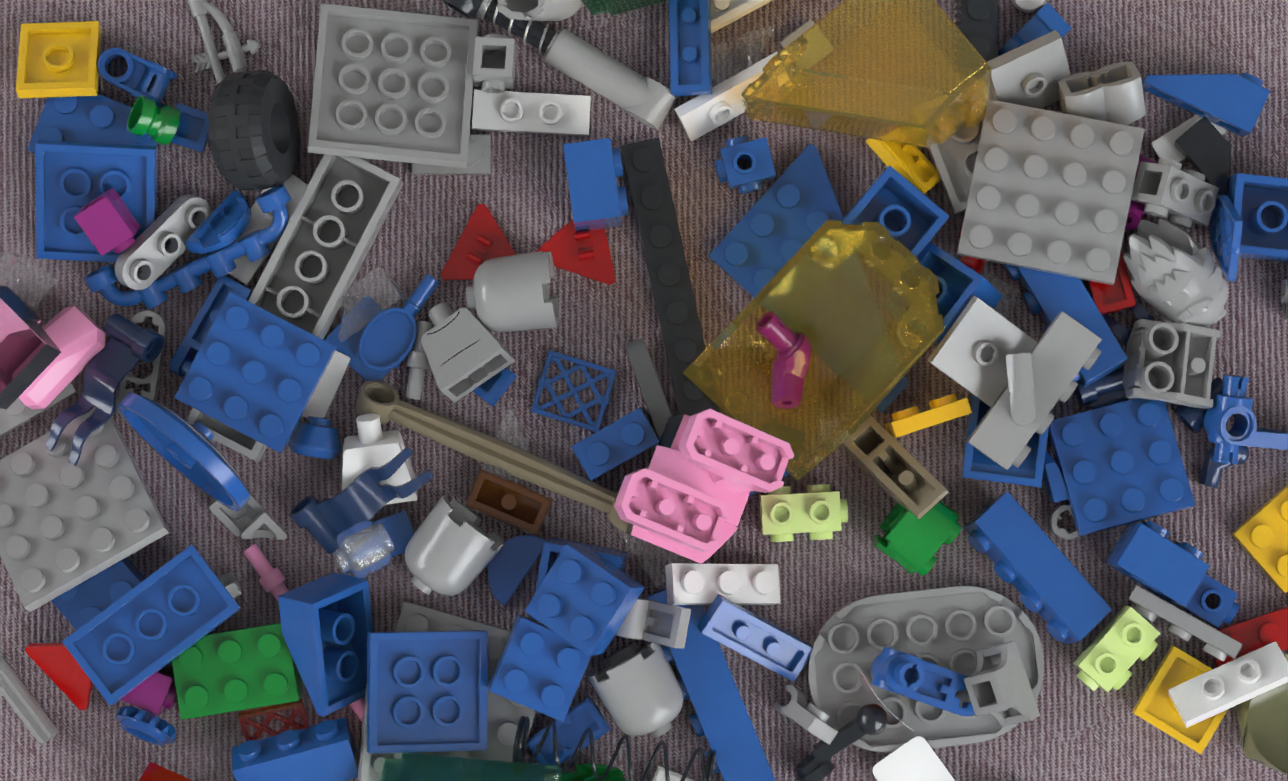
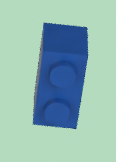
(615, 444)

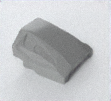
(1170, 363)

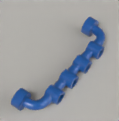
(187, 275)

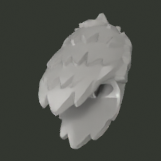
(1176, 274)

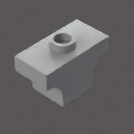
(1001, 685)

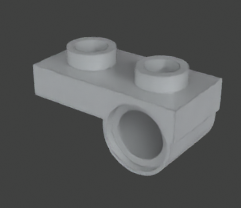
(656, 623)

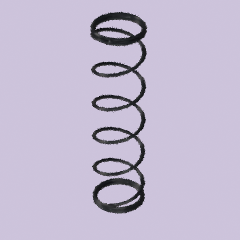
(522, 736)

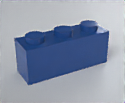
(311, 754)

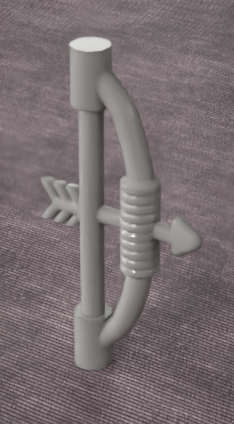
(234, 51)

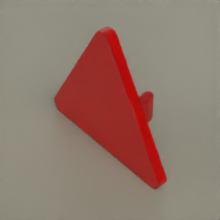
(479, 242)
(581, 253)
(63, 671)

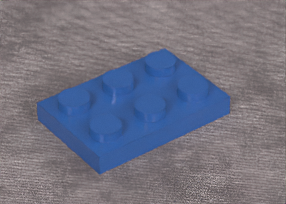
(86, 120)

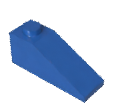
(1222, 98)

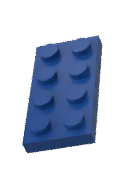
(151, 625)

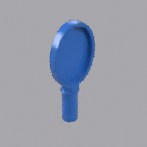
(393, 331)

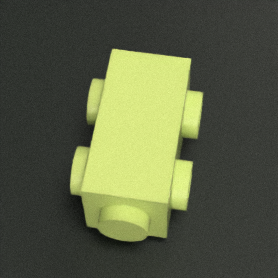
(812, 512)
(1116, 650)

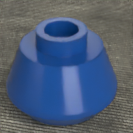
(316, 439)

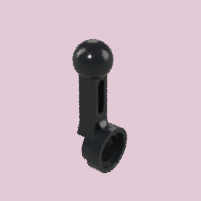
(870, 720)

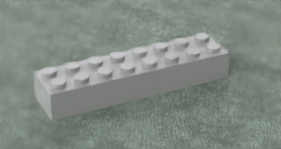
(318, 259)

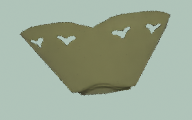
(1265, 728)

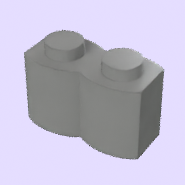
(1104, 95)

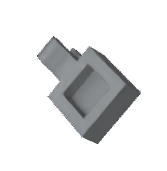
(808, 717)

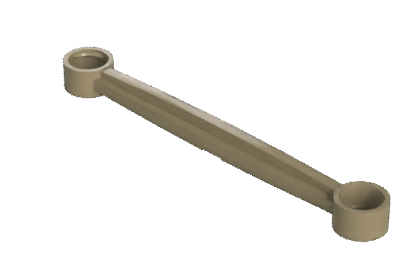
(384, 400)

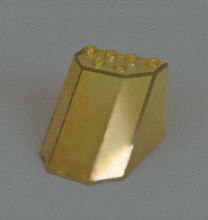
(876, 74)
(867, 323)

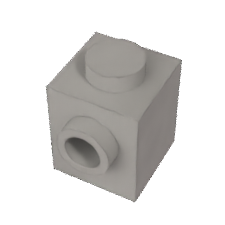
(494, 63)

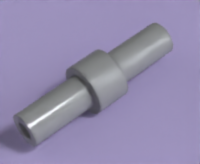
(418, 363)

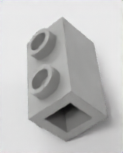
(1174, 193)

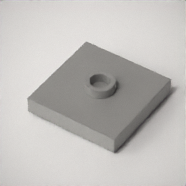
(1030, 72)
(977, 349)

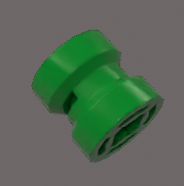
(154, 120)

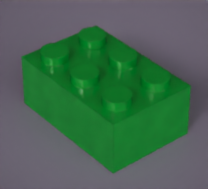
(236, 672)

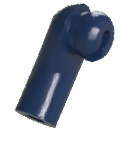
(1212, 470)

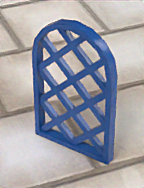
(1226, 235)

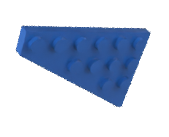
(780, 227)

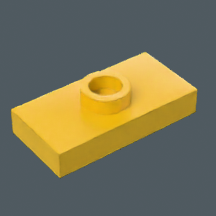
(908, 162)

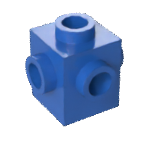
(755, 153)

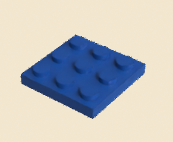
(76, 174)
(255, 372)
(1120, 464)
(427, 691)

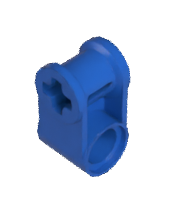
(141, 77)

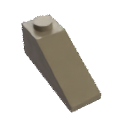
(894, 468)

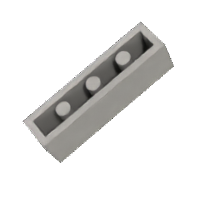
(1055, 363)

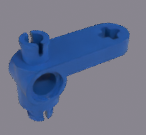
(1244, 430)
(920, 681)

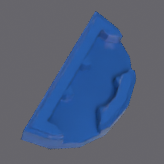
(221, 226)
(512, 565)

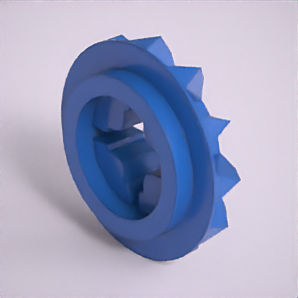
(145, 726)

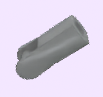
(1021, 387)

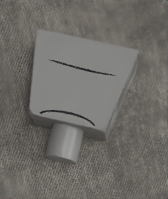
(462, 351)

